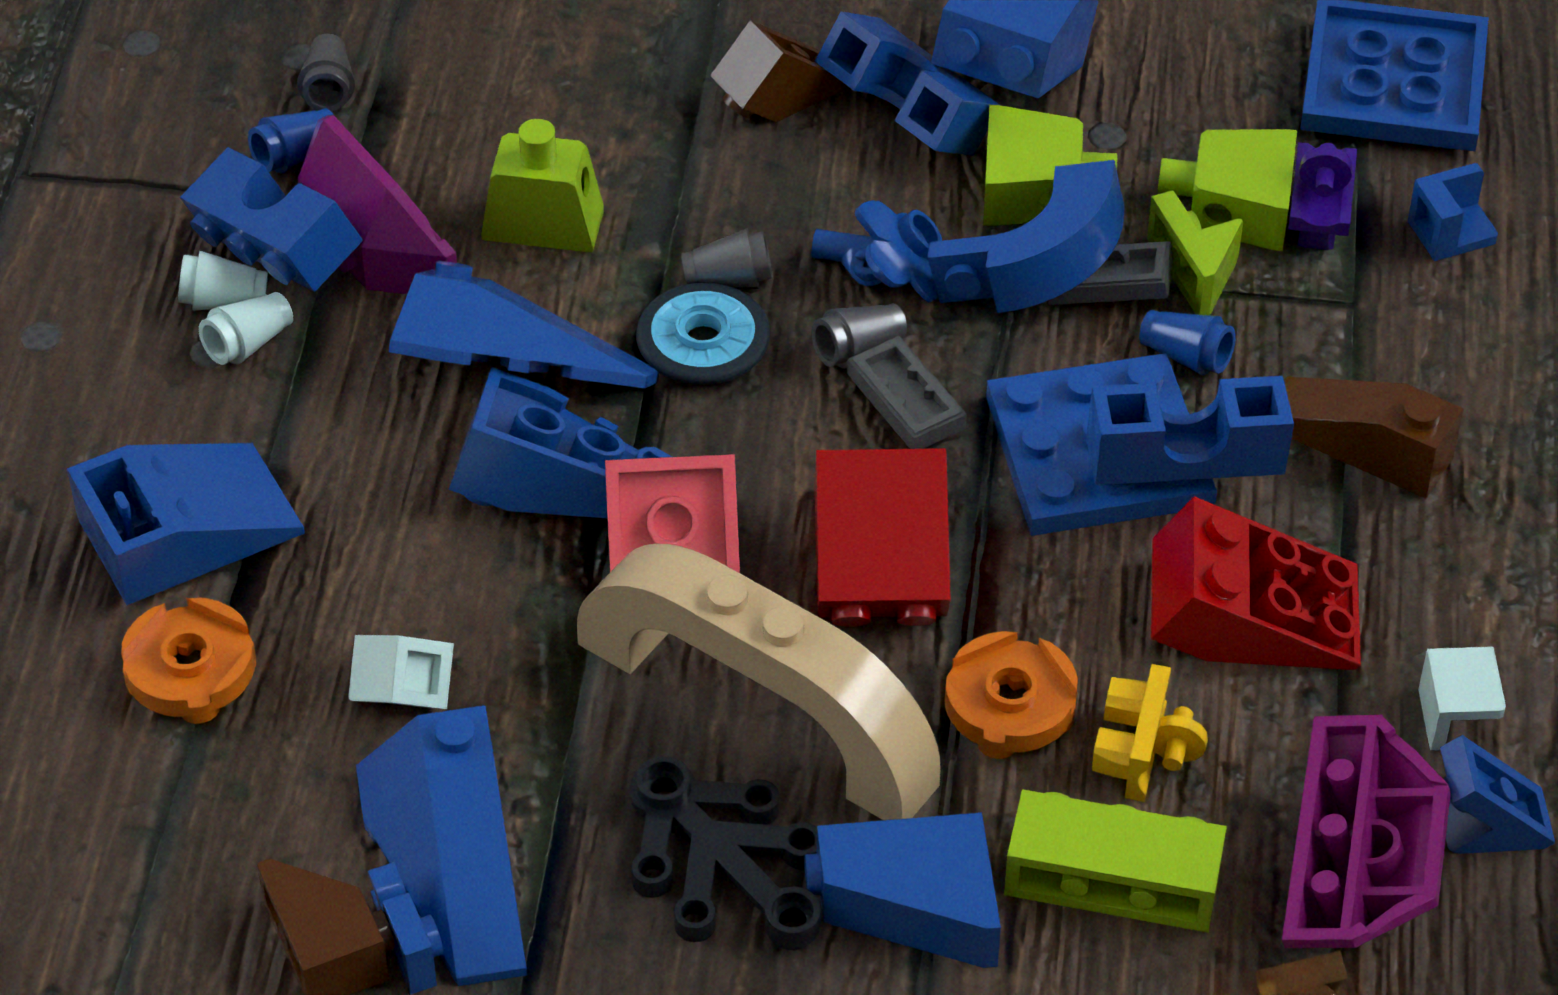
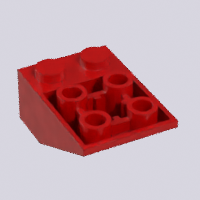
(1251, 593)

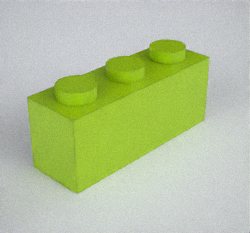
(1114, 860)

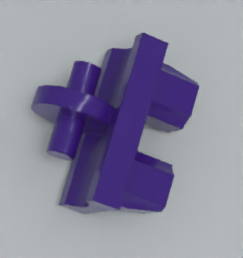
(1322, 194)

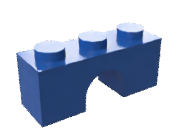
(932, 100)
(291, 234)
(1235, 436)

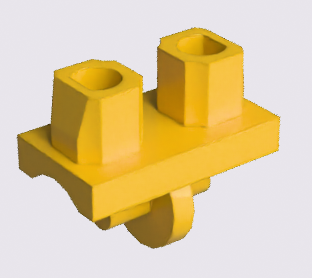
(1170, 736)

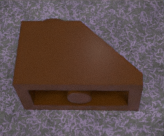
(772, 75)
(325, 930)

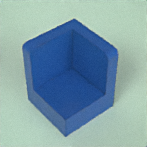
(1448, 214)

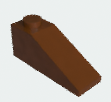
(1377, 428)

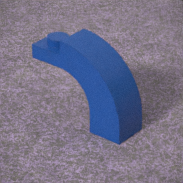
(1045, 254)

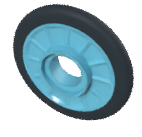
(676, 355)

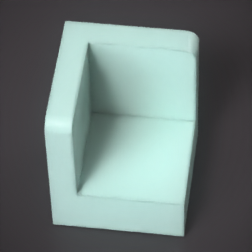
(401, 671)
(1459, 687)

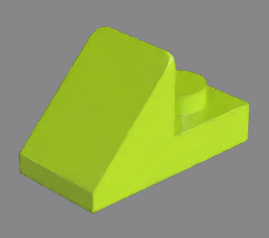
(1201, 255)

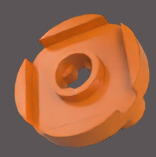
(196, 688)
(1005, 724)

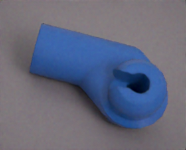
(848, 250)

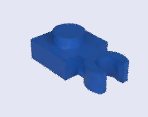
(414, 937)

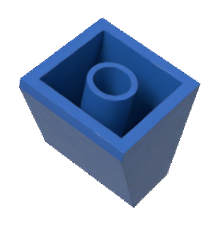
(1015, 42)

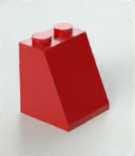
(882, 535)

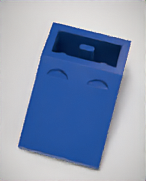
(178, 511)

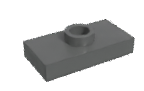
(1129, 273)
(906, 393)

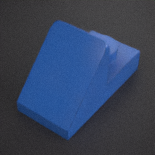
(1491, 803)

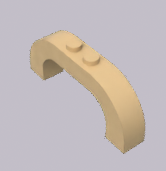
(783, 647)

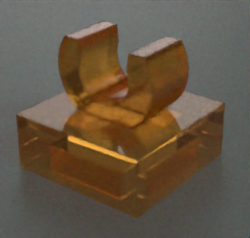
(1303, 976)

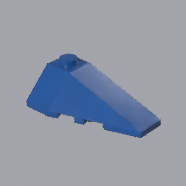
(473, 318)
(535, 453)
(440, 819)

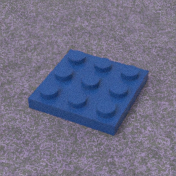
(1395, 74)
(1047, 451)

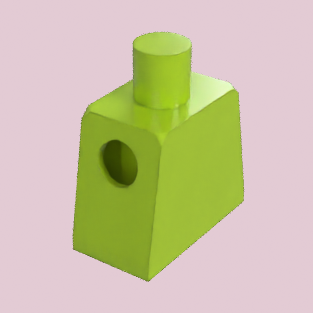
(1023, 159)
(1238, 177)
(543, 191)

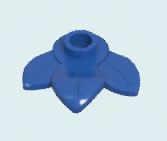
(899, 247)

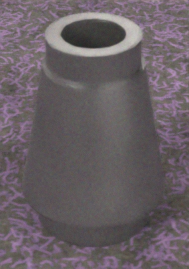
(326, 74)
(730, 261)
(854, 330)

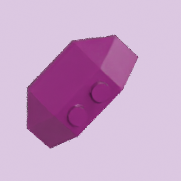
(392, 227)
(1364, 835)

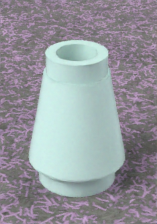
(216, 281)
(243, 327)

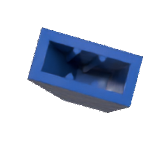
(911, 884)

